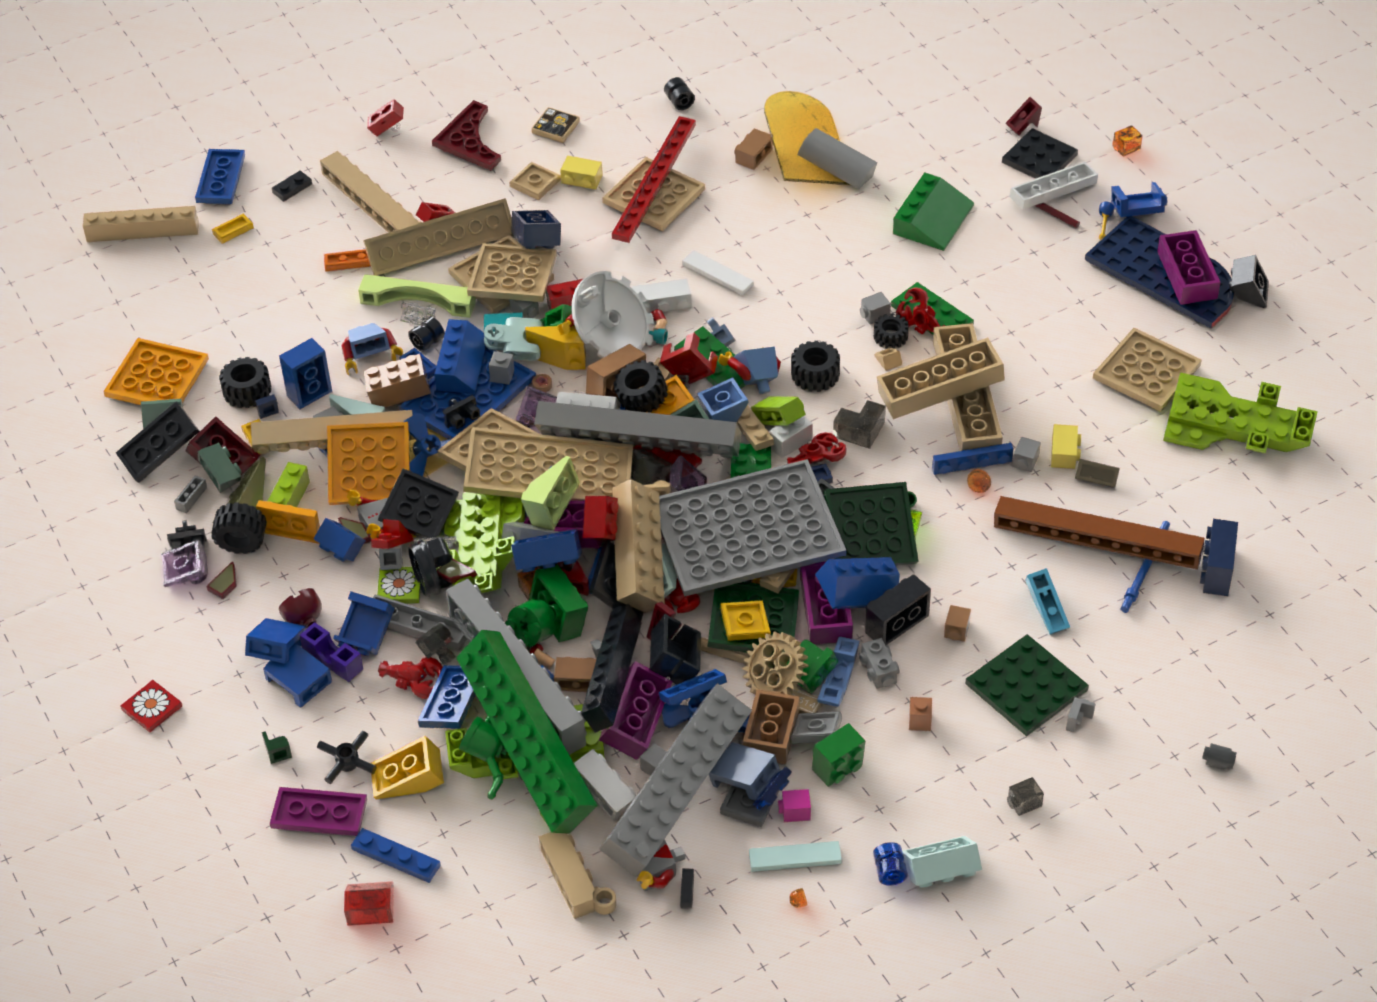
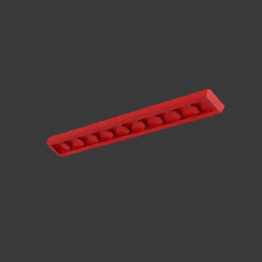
(653, 179)

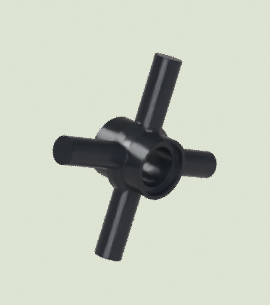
(346, 757)

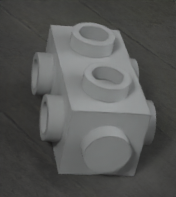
(879, 663)

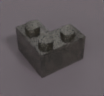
(860, 427)
(649, 468)

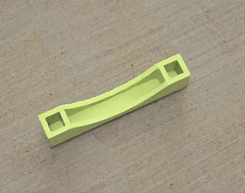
(382, 290)

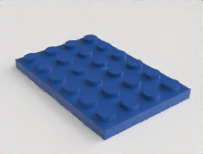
(487, 396)

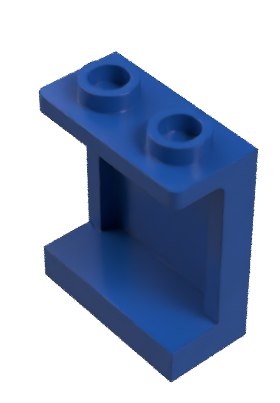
(1140, 203)
(365, 624)
(273, 639)
(300, 675)

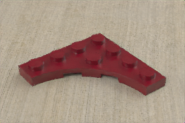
(463, 138)

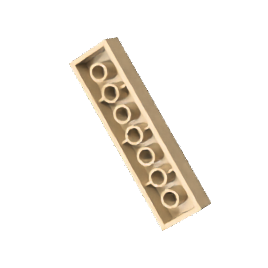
(973, 412)

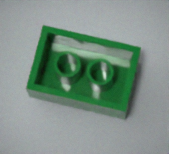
(568, 606)

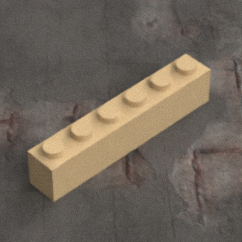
(140, 223)

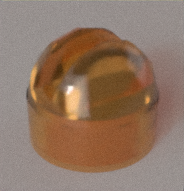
(798, 898)

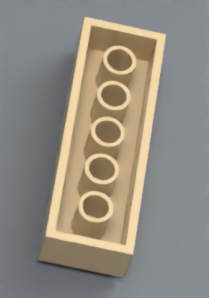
(940, 378)
(638, 546)

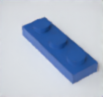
(692, 688)

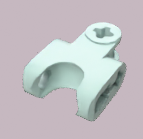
(512, 338)

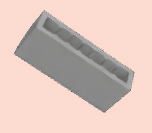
(837, 158)

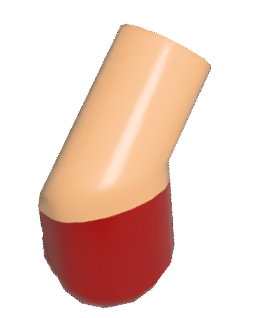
(660, 318)
(542, 657)

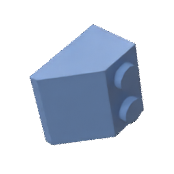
(723, 401)

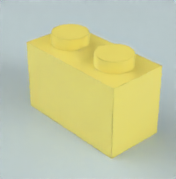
(581, 172)
(1064, 446)

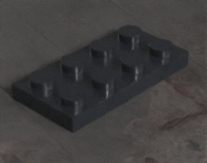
(157, 442)

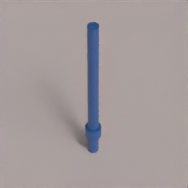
(1132, 593)

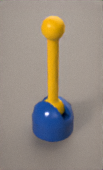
(1105, 210)

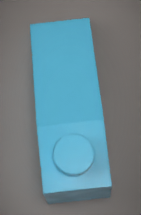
(1047, 601)

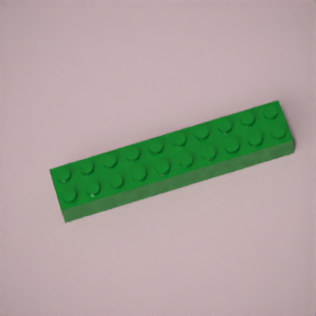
(526, 732)

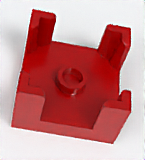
(688, 360)

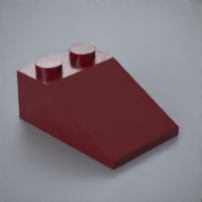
(218, 432)

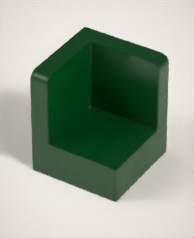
(277, 748)

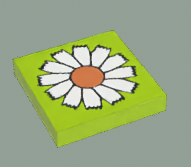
(399, 585)

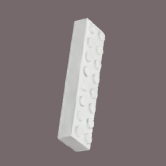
(1053, 185)

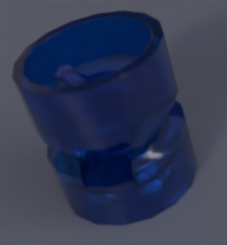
(890, 864)

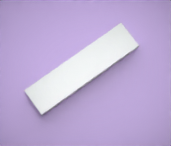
(718, 272)

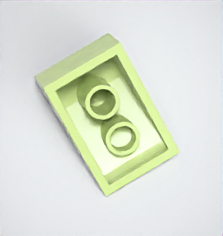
(550, 494)

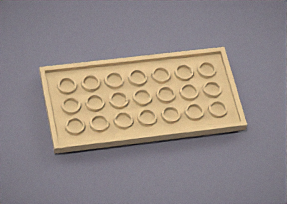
(509, 461)

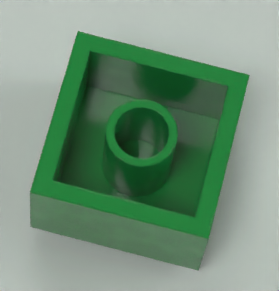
(838, 755)

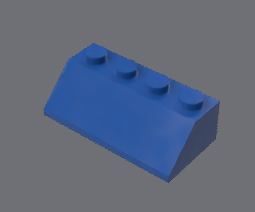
(460, 358)
(856, 580)

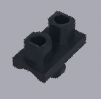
(459, 411)
(186, 535)

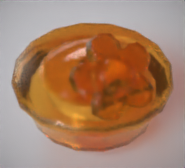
(979, 481)

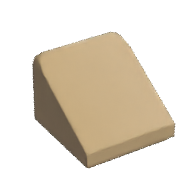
(889, 358)

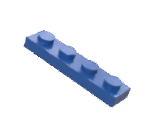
(972, 458)
(395, 855)

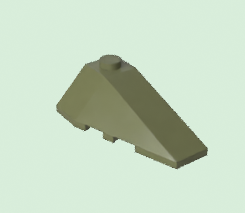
(251, 485)

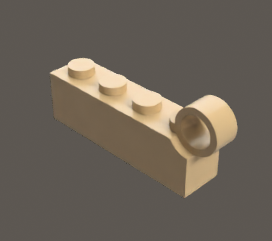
(572, 877)

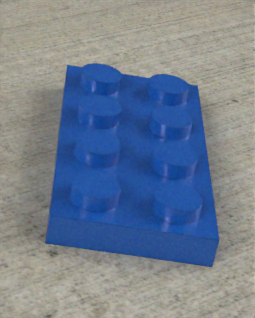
(220, 176)
(448, 700)

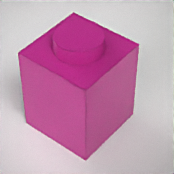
(795, 805)

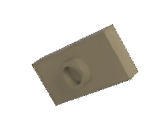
(1097, 473)

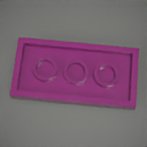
(318, 811)

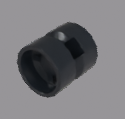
(679, 93)
(426, 334)

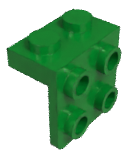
(819, 663)

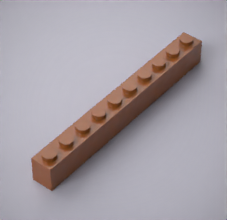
(1099, 532)

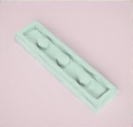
(795, 856)

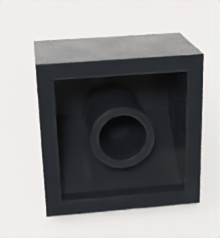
(1249, 281)

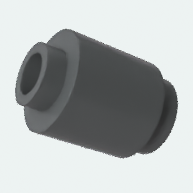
(1219, 756)

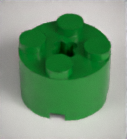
(532, 622)

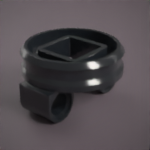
(425, 560)

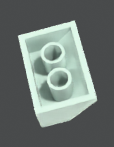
(942, 861)

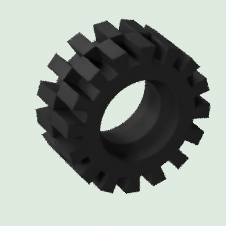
(891, 323)

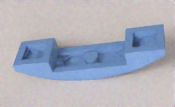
(838, 679)

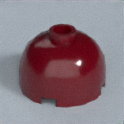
(301, 609)

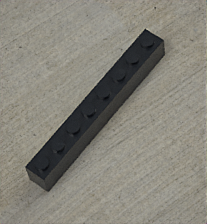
(611, 668)

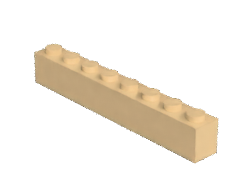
(366, 193)
(312, 432)

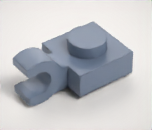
(721, 332)

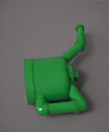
(484, 743)

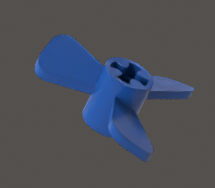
(419, 431)
(678, 714)

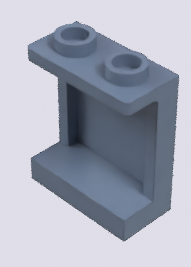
(745, 769)

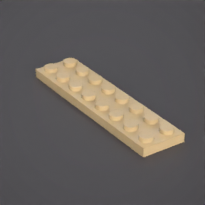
(438, 237)

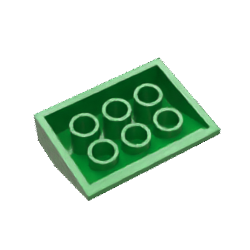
(932, 212)

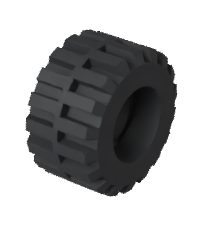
(815, 366)
(640, 375)
(245, 382)
(238, 528)

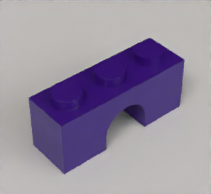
(343, 661)

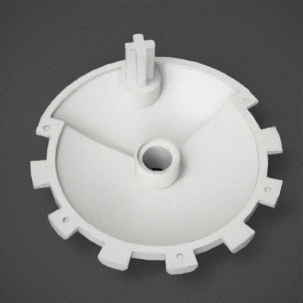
(610, 313)

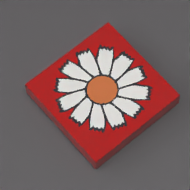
(151, 705)

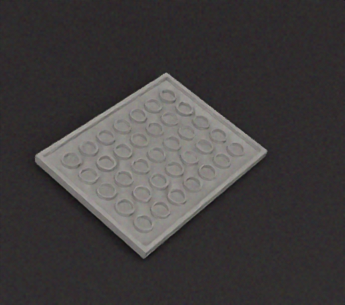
(748, 527)

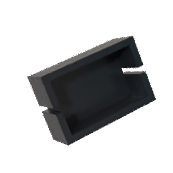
(677, 657)

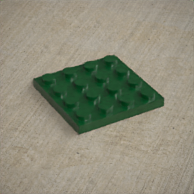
(874, 521)
(779, 608)
(1026, 684)

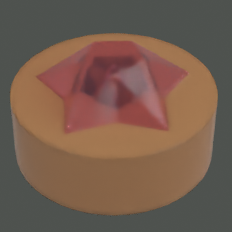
(542, 382)

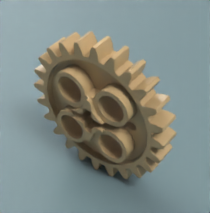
(775, 665)

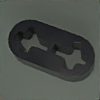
(687, 888)

